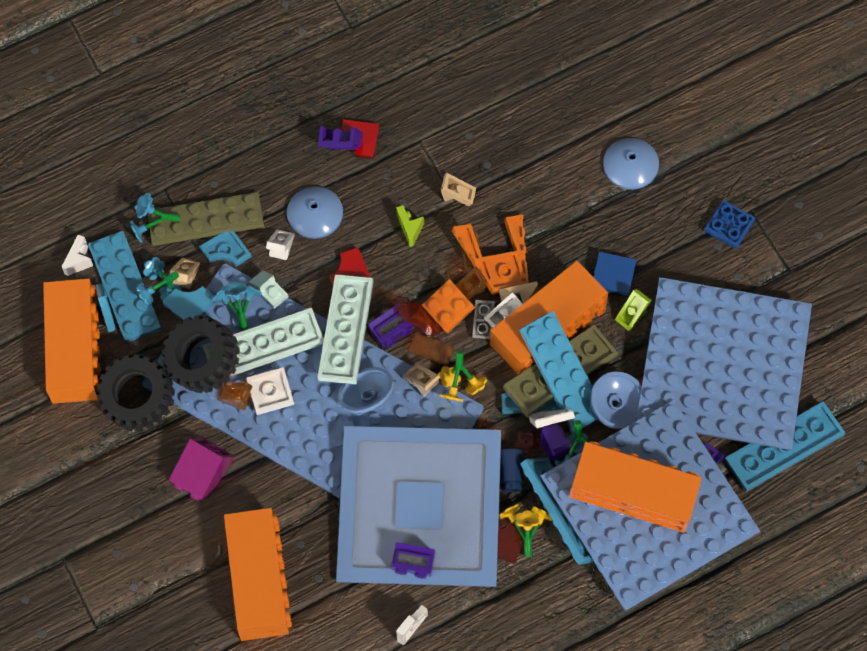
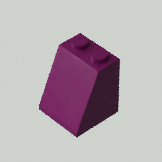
(200, 468)

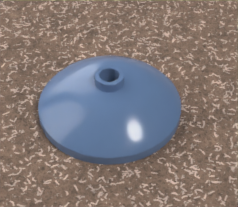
(631, 172)
(314, 222)
(622, 390)
(370, 392)

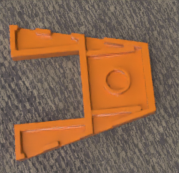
(500, 269)

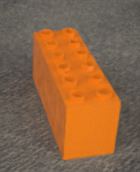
(573, 298)
(71, 340)
(635, 486)
(257, 574)

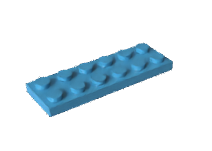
(120, 280)
(560, 367)
(759, 462)
(533, 470)

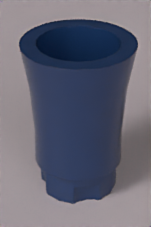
(511, 470)

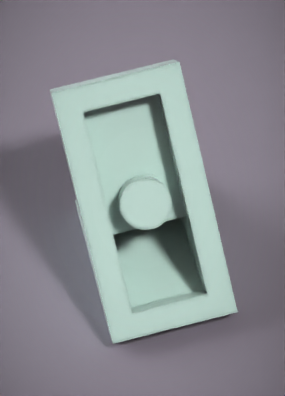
(269, 288)

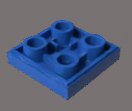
(729, 224)
(614, 273)

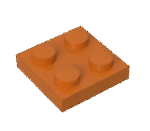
(448, 306)

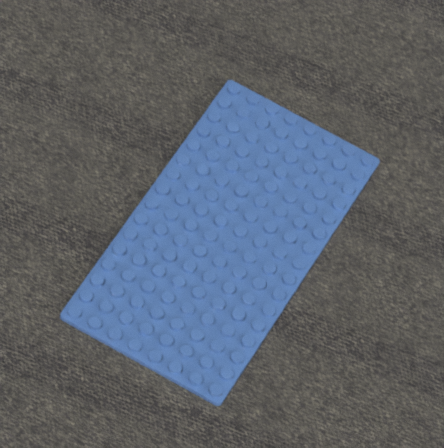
(310, 432)

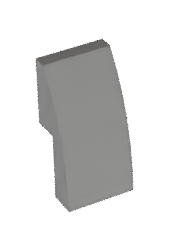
(481, 328)

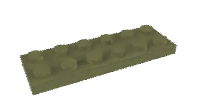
(208, 219)
(530, 389)

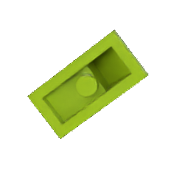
(410, 227)
(633, 310)

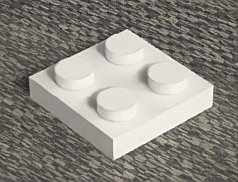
(270, 391)

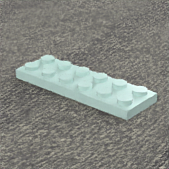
(345, 329)
(275, 340)

